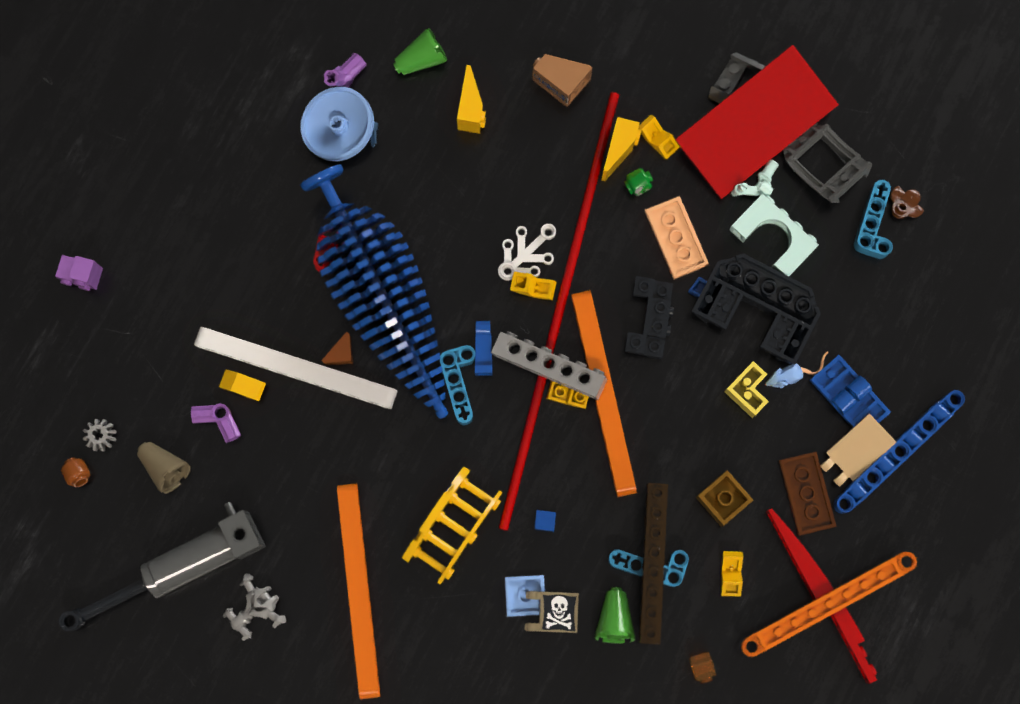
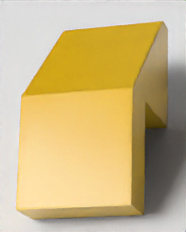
(658, 138)
(532, 286)
(242, 385)
(731, 573)

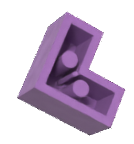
(79, 271)

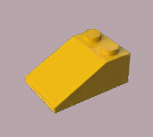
(470, 112)
(624, 138)

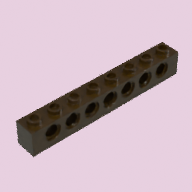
(653, 563)

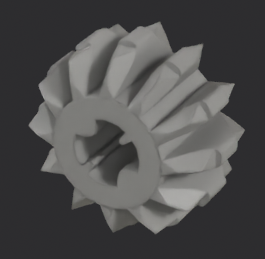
(98, 442)

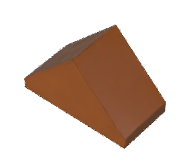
(340, 353)

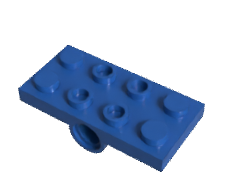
(848, 392)

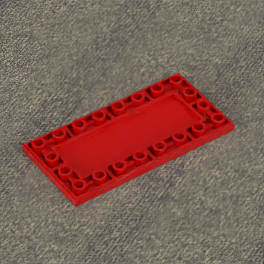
(756, 122)

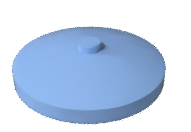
(337, 124)

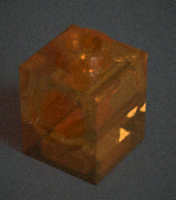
(702, 667)

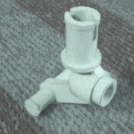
(763, 184)

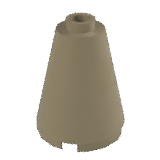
(163, 466)

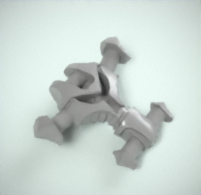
(258, 604)

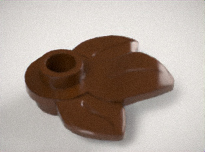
(907, 201)

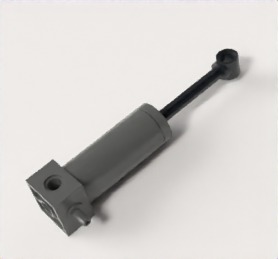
(182, 564)

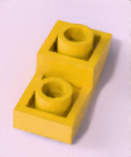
(566, 395)

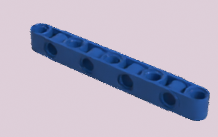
(908, 442)

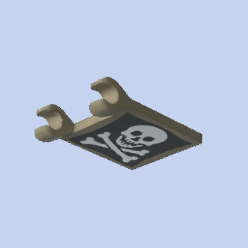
(556, 612)

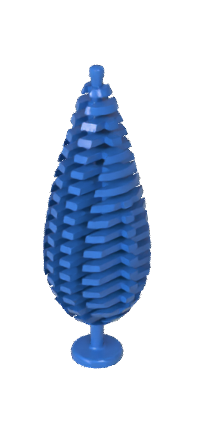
(343, 219)

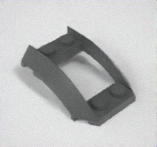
(732, 76)
(844, 178)

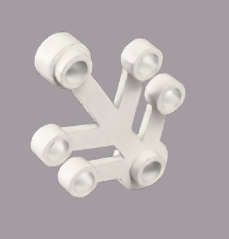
(525, 255)

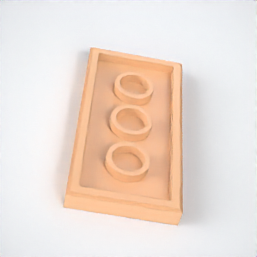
(676, 237)

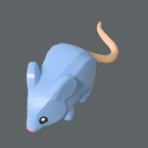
(790, 374)

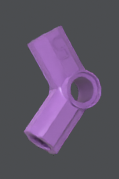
(344, 75)
(208, 414)

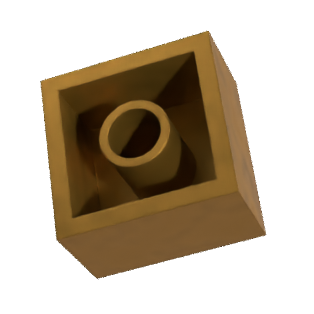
(724, 498)

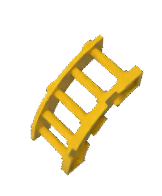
(438, 515)

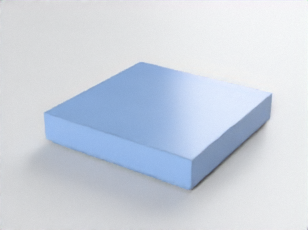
(516, 595)

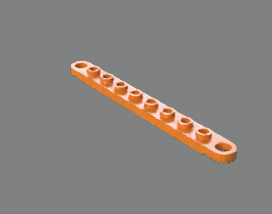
(828, 604)

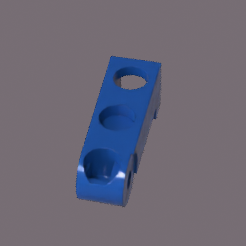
(483, 349)

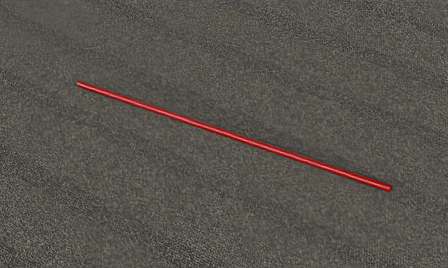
(559, 309)

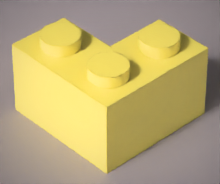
(744, 392)

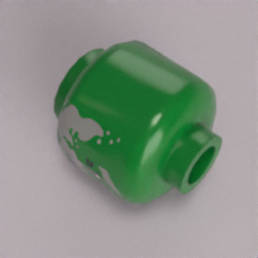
(638, 182)

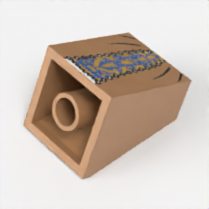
(561, 77)

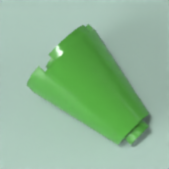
(420, 54)
(615, 618)

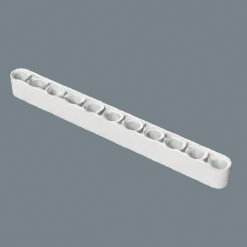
(295, 367)

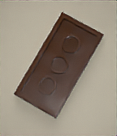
(807, 493)

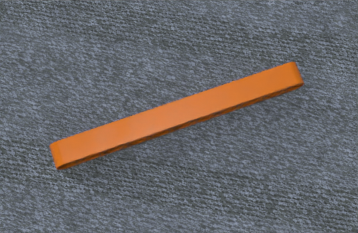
(607, 404)
(358, 591)

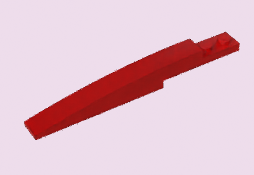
(817, 586)

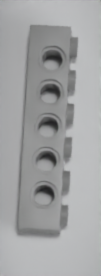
(592, 388)

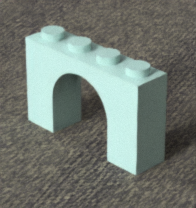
(766, 212)

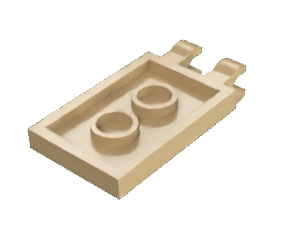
(858, 449)

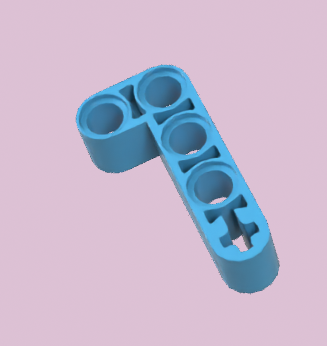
(875, 218)
(458, 387)
(671, 566)

